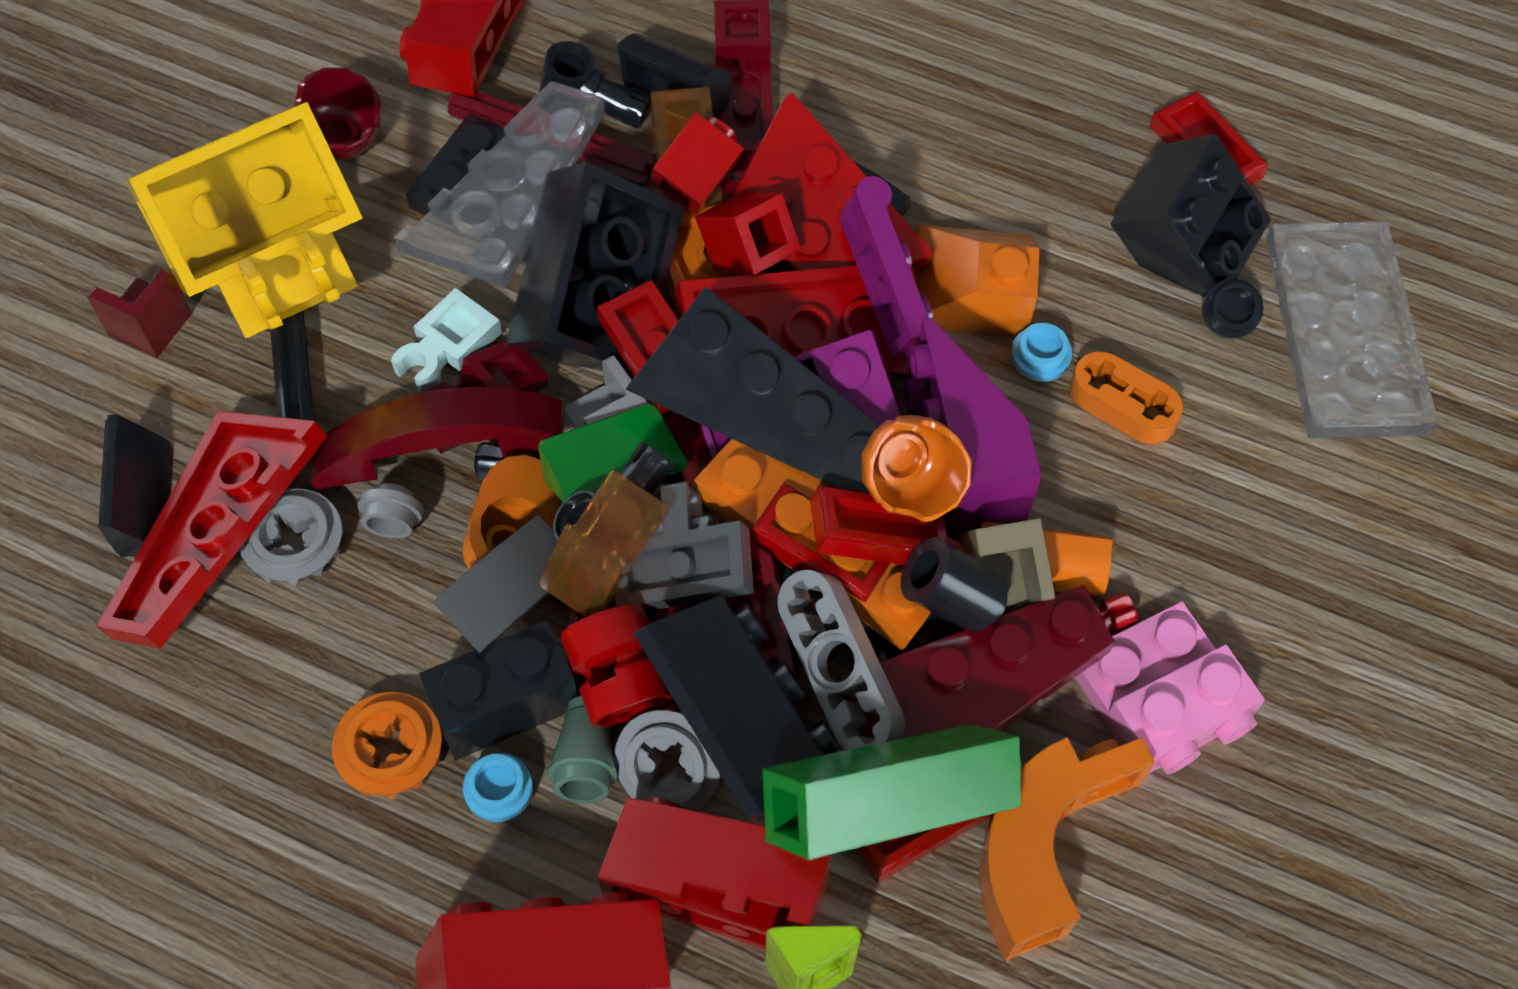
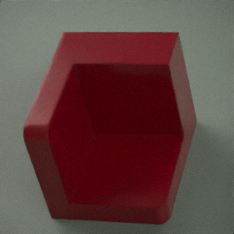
(145, 313)

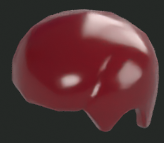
(344, 109)

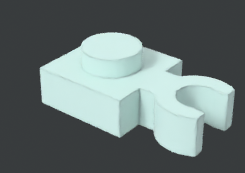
(446, 336)

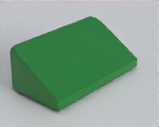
(589, 453)

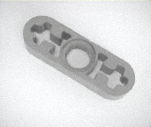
(813, 651)

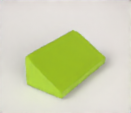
(811, 955)

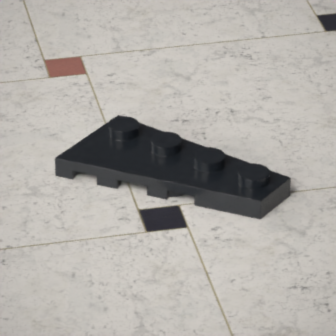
(754, 391)

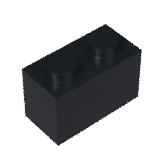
(500, 690)

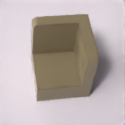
(1019, 554)

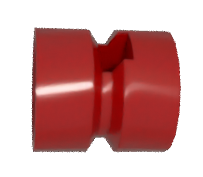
(616, 668)

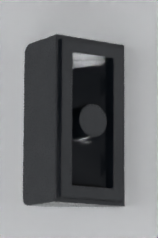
(132, 483)

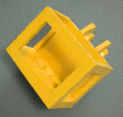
(254, 219)

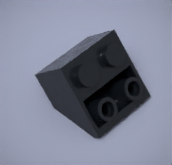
(1191, 215)

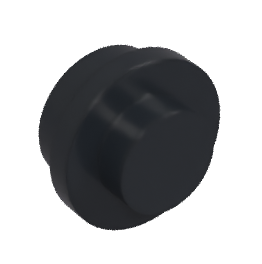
(1232, 308)

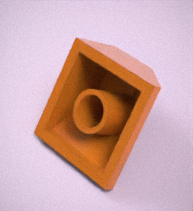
(980, 279)

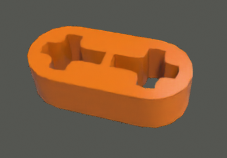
(1126, 397)

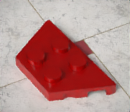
(815, 183)

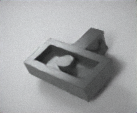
(689, 557)

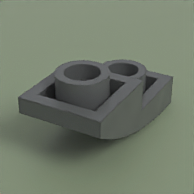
(500, 585)

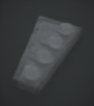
(492, 211)

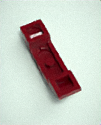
(745, 52)
(432, 422)

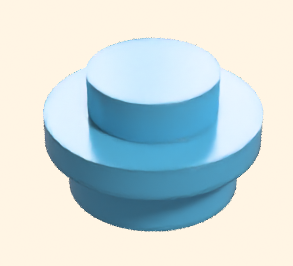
(1041, 352)
(497, 787)

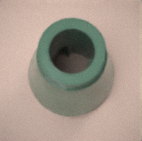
(582, 758)

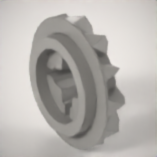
(302, 512)
(639, 761)

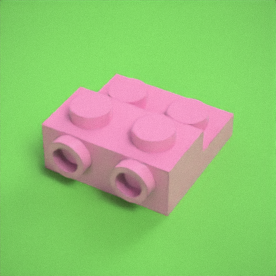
(1171, 689)

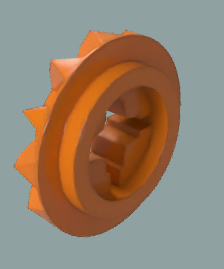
(377, 719)

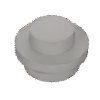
(389, 511)

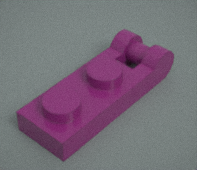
(884, 265)

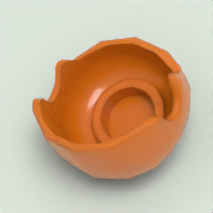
(916, 467)

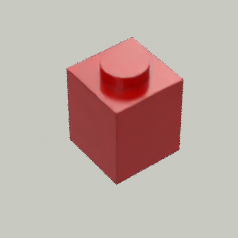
(697, 163)
(748, 233)

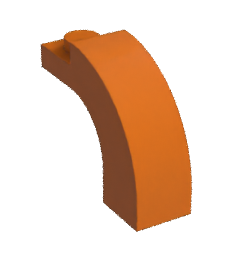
(1018, 867)

